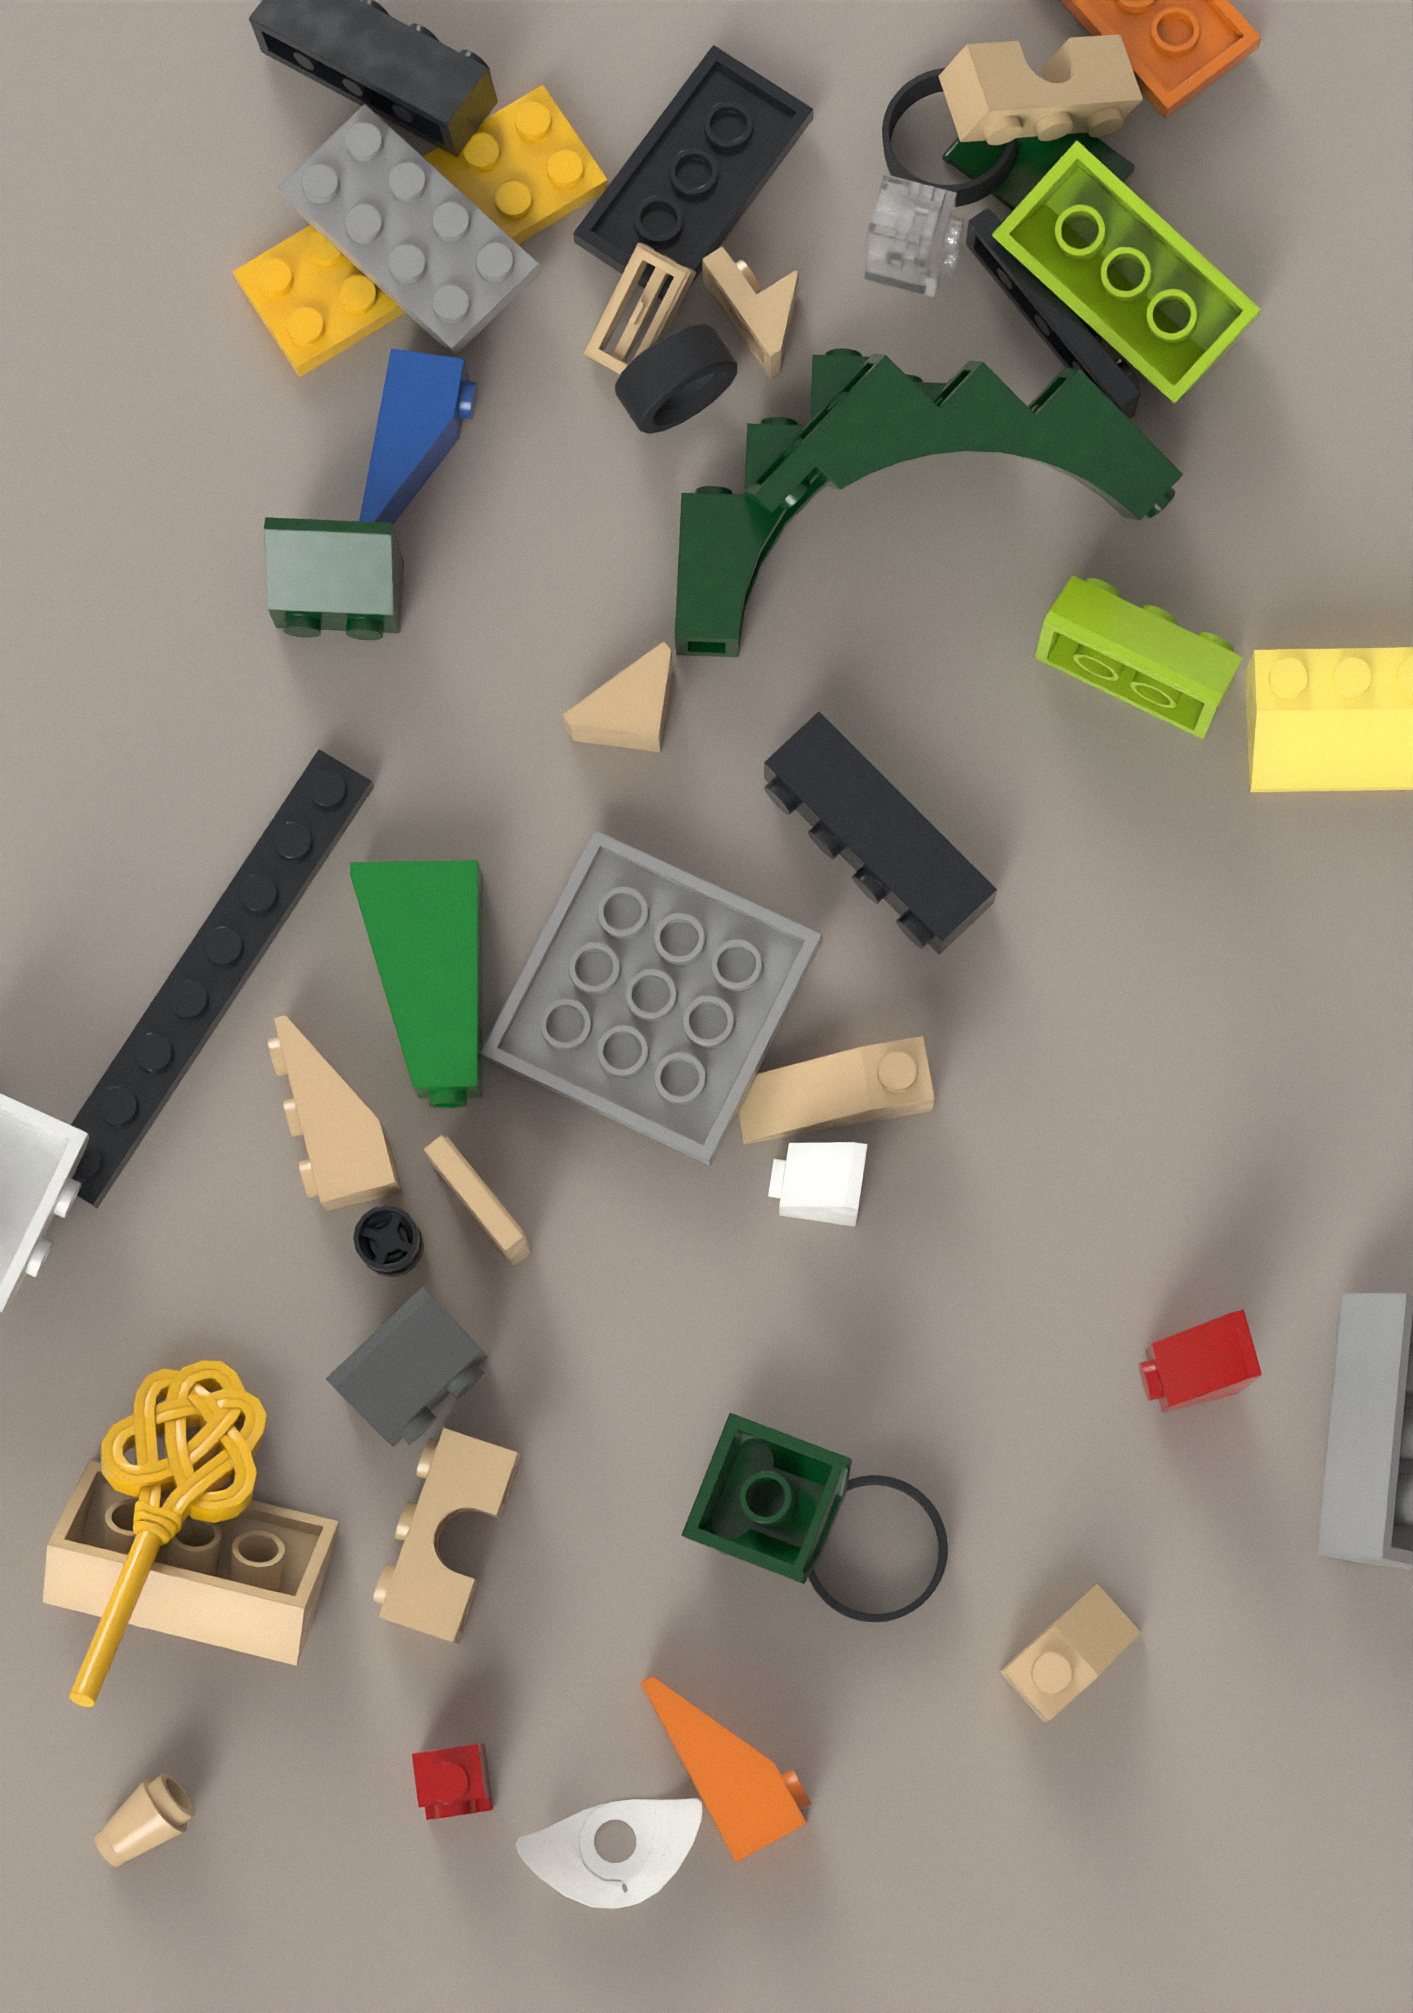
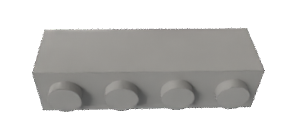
(1370, 1435)

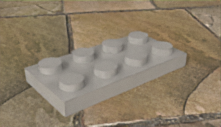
(409, 230)

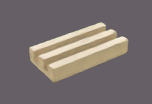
(671, 302)

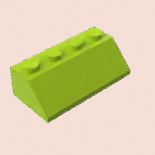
(1127, 273)

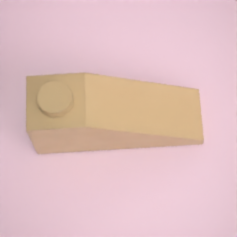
(839, 1091)

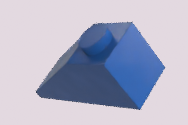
(415, 428)

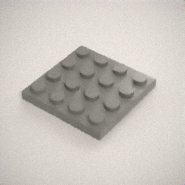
(652, 997)

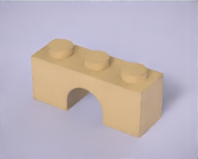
(1001, 99)
(459, 1478)

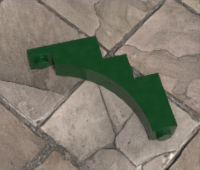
(889, 420)

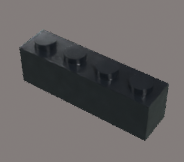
(382, 64)
(878, 834)

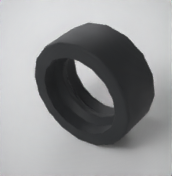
(676, 378)

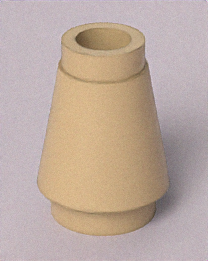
(146, 1819)

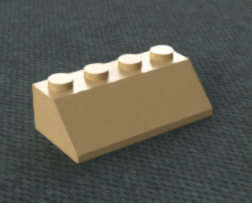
(222, 1583)

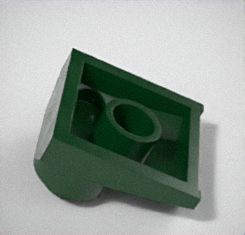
(768, 1499)

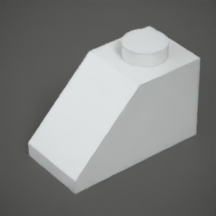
(820, 1181)

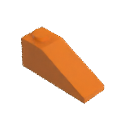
(736, 1781)

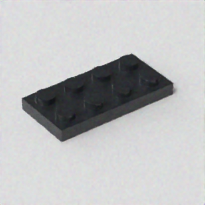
(696, 168)

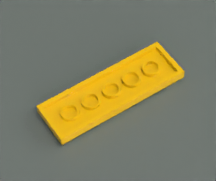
(517, 168)

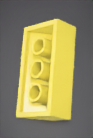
(1330, 719)

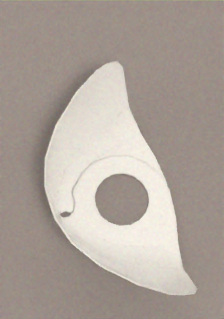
(570, 1864)

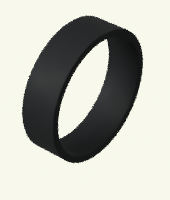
(967, 192)
(942, 1559)

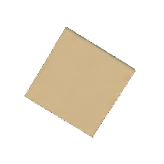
(479, 1200)

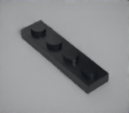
(1051, 318)

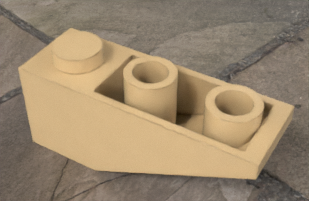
(342, 1136)

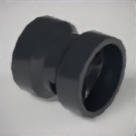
(380, 1233)

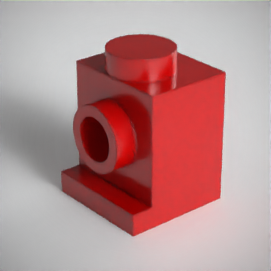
(452, 1781)

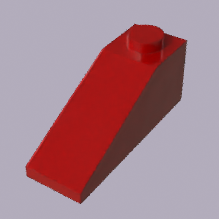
(1201, 1363)

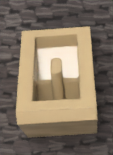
(627, 708)

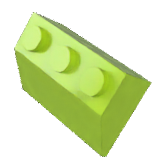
(1137, 654)

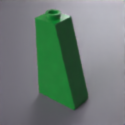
(429, 959)

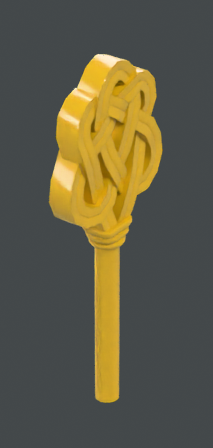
(184, 1469)

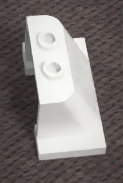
(35, 1184)

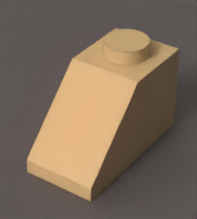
(1070, 1653)

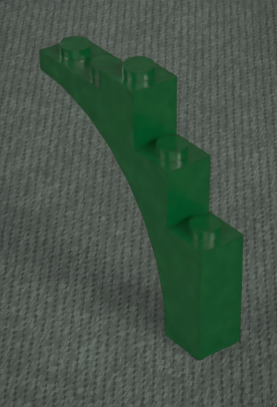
(730, 536)

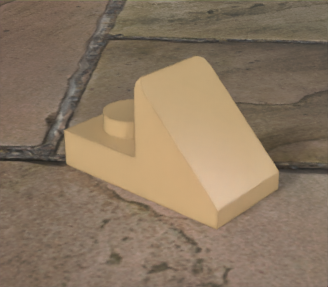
(759, 318)

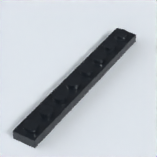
(215, 969)

